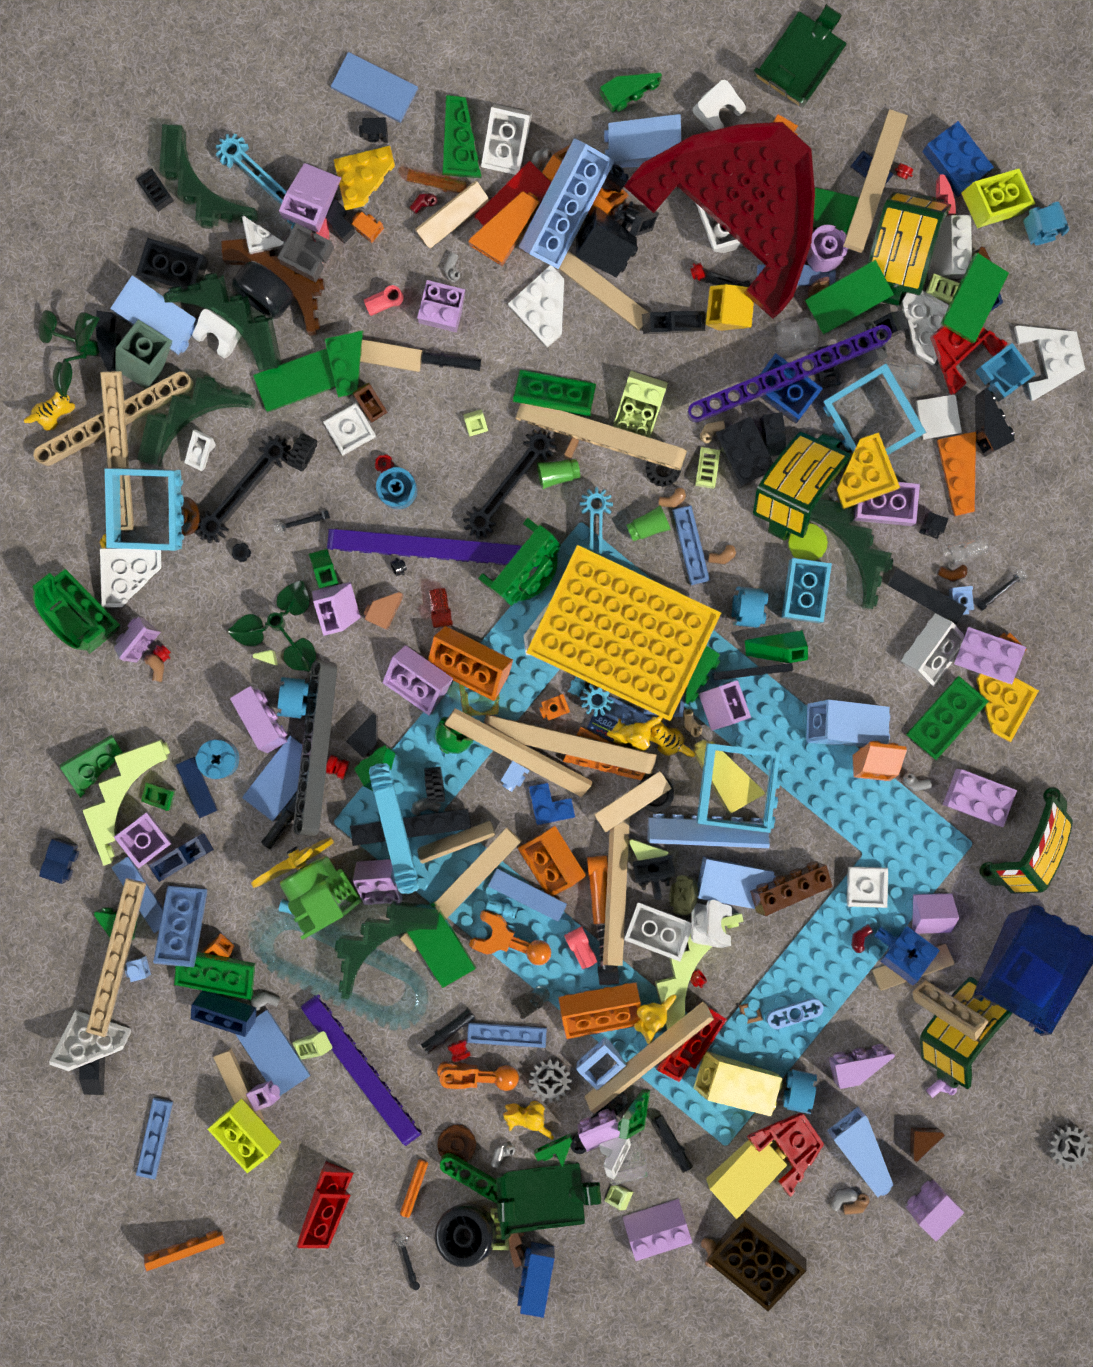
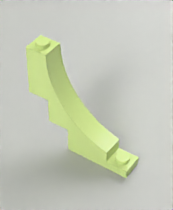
(103, 815)
(682, 973)

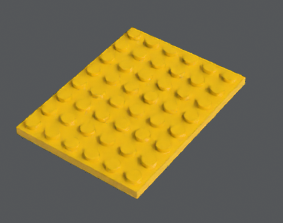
(623, 632)

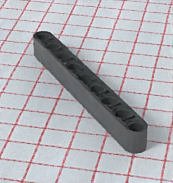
(315, 748)

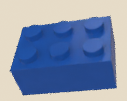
(957, 158)
(792, 399)
(536, 1279)

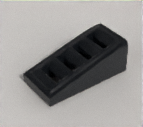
(162, 202)
(825, 384)

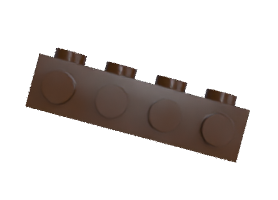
(791, 888)

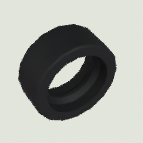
(667, 802)

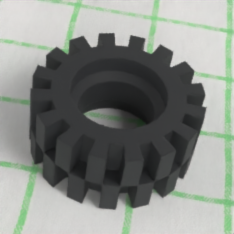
(302, 452)
(659, 480)
(434, 785)

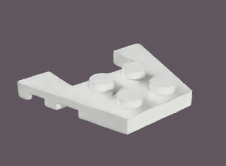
(1059, 354)

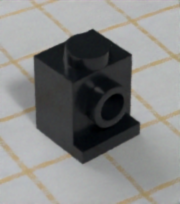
(374, 129)
(615, 179)
(933, 525)

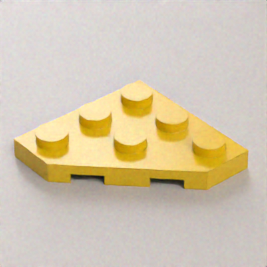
(362, 174)
(867, 473)
(1006, 704)

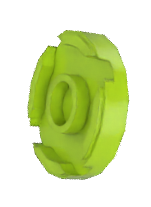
(809, 547)

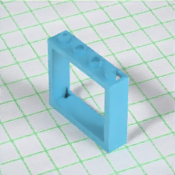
(841, 428)
(113, 508)
(770, 803)

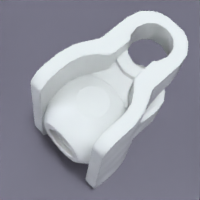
(715, 99)
(225, 332)
(706, 924)

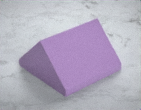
(934, 913)

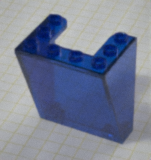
(1036, 967)

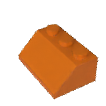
(552, 861)

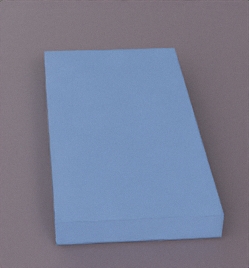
(374, 87)
(277, 781)
(180, 926)
(274, 1053)

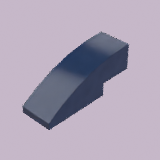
(181, 857)

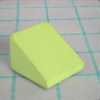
(475, 422)
(267, 656)
(618, 1197)

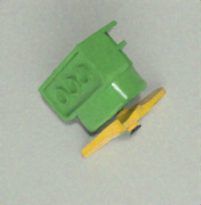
(315, 891)

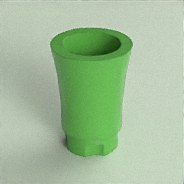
(557, 472)
(648, 524)

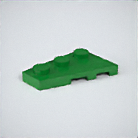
(345, 359)
(88, 765)
(635, 1116)

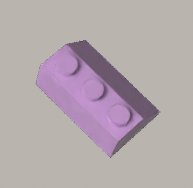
(417, 680)
(657, 1229)

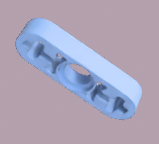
(782, 1022)

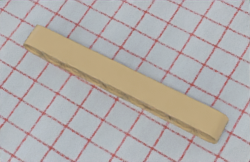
(86, 427)
(603, 435)
(574, 745)

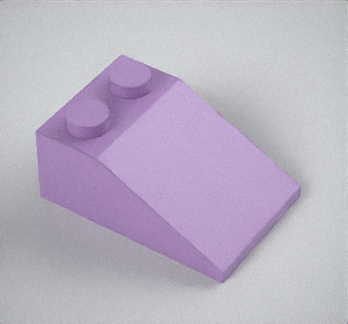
(135, 640)

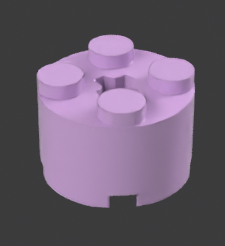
(826, 249)

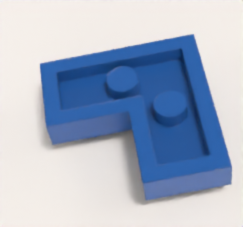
(545, 809)

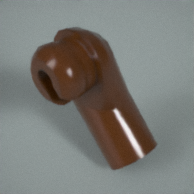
(953, 575)

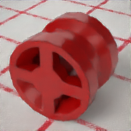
(459, 1050)

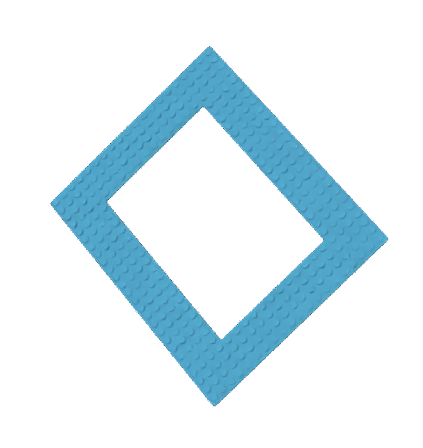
(873, 815)

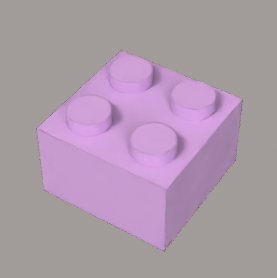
(143, 839)

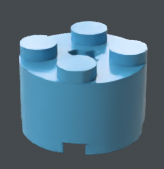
(1045, 224)
(391, 478)
(749, 607)
(291, 697)
(206, 759)
(800, 1091)

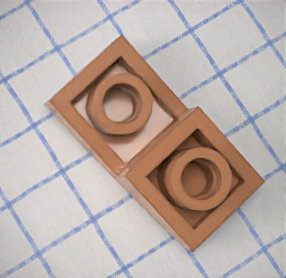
(516, 1251)

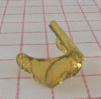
(470, 711)

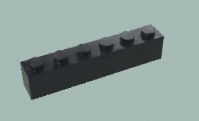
(414, 825)

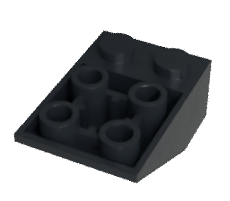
(990, 424)

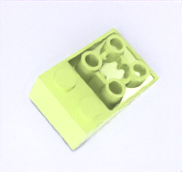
(640, 404)

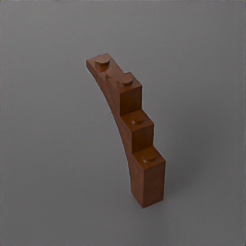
(237, 253)

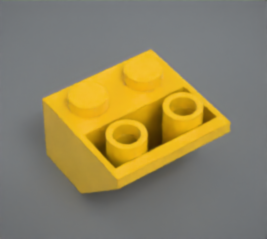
(729, 308)

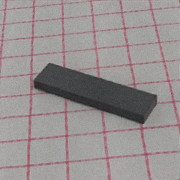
(927, 596)
(752, 671)

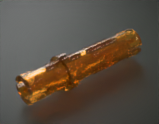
(443, 183)

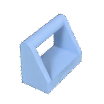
(596, 1054)

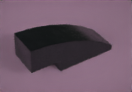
(335, 218)
(673, 322)
(107, 339)

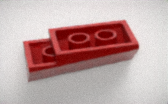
(692, 1050)
(325, 1207)

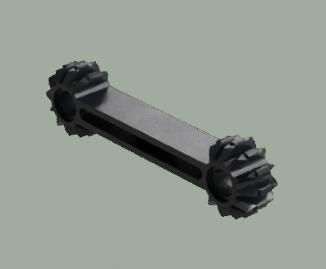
(510, 482)
(243, 489)

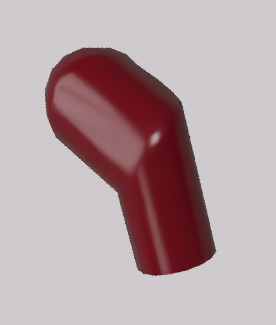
(423, 200)
(859, 937)

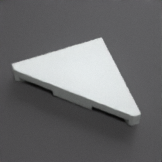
(259, 238)

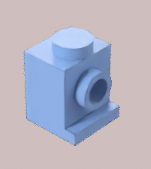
(966, 592)
(514, 776)
(137, 969)

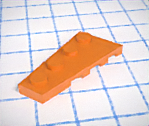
(958, 463)
(598, 765)
(180, 1251)

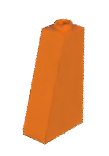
(503, 231)

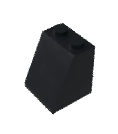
(605, 243)

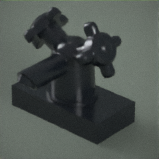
(640, 221)
(653, 872)

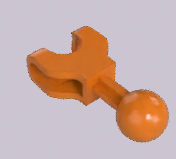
(502, 938)
(468, 1075)

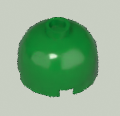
(451, 740)

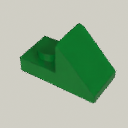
(158, 796)
(559, 1146)

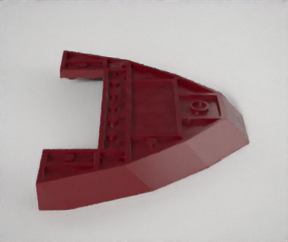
(752, 184)

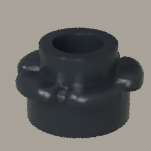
(236, 552)
(398, 567)

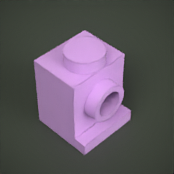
(268, 1093)

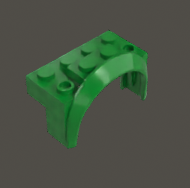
(518, 569)
(64, 620)

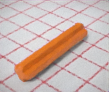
(414, 1188)

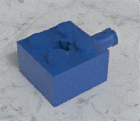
(899, 949)

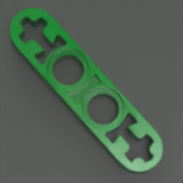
(471, 1181)

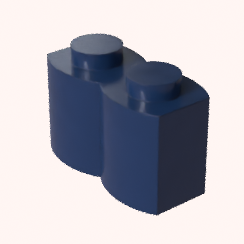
(59, 861)

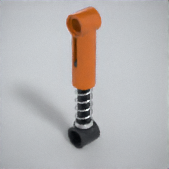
(598, 884)

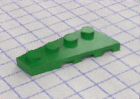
(458, 148)

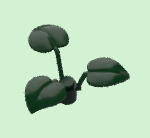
(83, 328)
(250, 628)

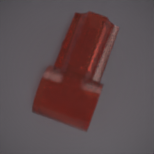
(440, 610)

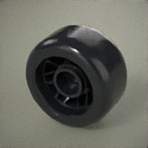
(264, 289)
(451, 1240)

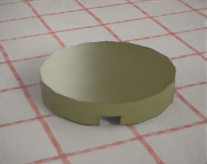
(683, 895)

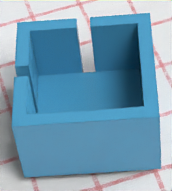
(1005, 371)

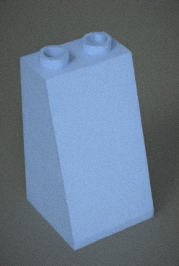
(641, 139)
(148, 306)
(847, 723)
(730, 881)
(859, 1144)

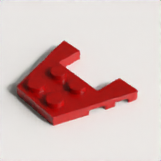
(953, 349)
(796, 1141)

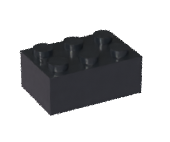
(170, 265)
(744, 451)

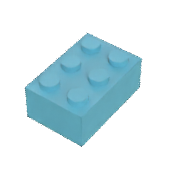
(806, 590)

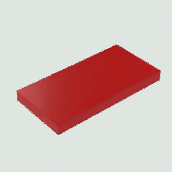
(526, 180)

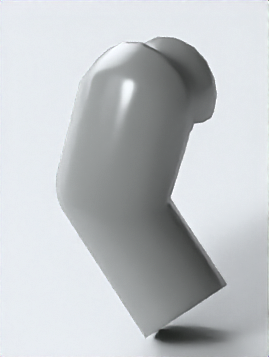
(450, 269)
(841, 1196)

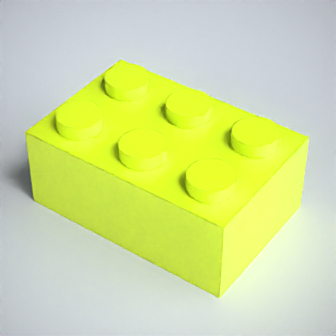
(998, 198)
(244, 1136)

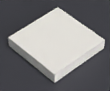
(939, 416)
(349, 429)
(867, 887)

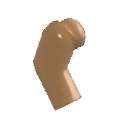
(858, 1205)

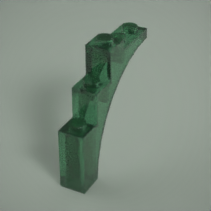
(209, 206)
(213, 296)
(206, 398)
(857, 539)
(402, 918)

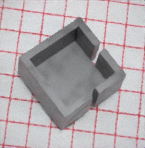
(304, 254)

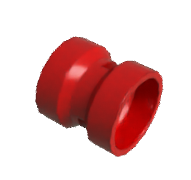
(337, 766)

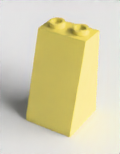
(729, 780)
(737, 1084)
(745, 1176)

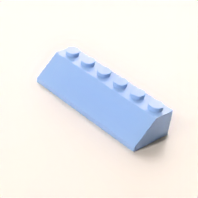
(566, 203)
(688, 832)

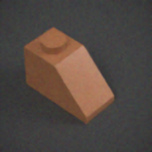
(383, 610)

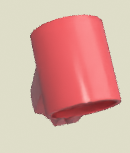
(381, 301)
(580, 945)

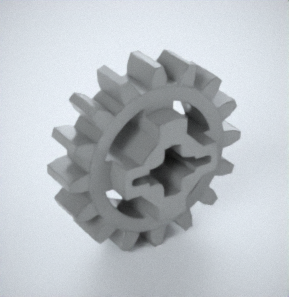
(558, 1080)
(1079, 1147)

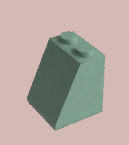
(142, 354)

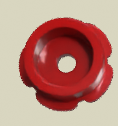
(904, 171)
(697, 271)
(384, 458)
(162, 652)
(698, 979)

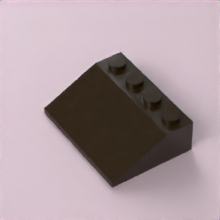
(757, 1261)

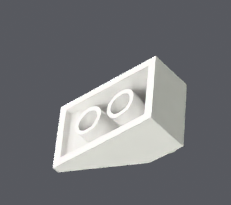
(506, 139)
(658, 932)

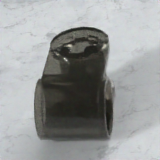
(528, 1002)

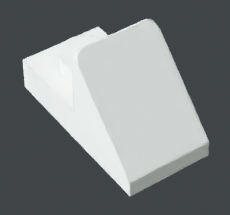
(199, 450)
(615, 1151)

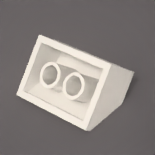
(719, 238)
(952, 248)
(934, 649)

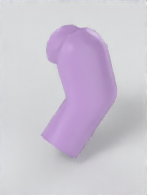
(940, 1086)

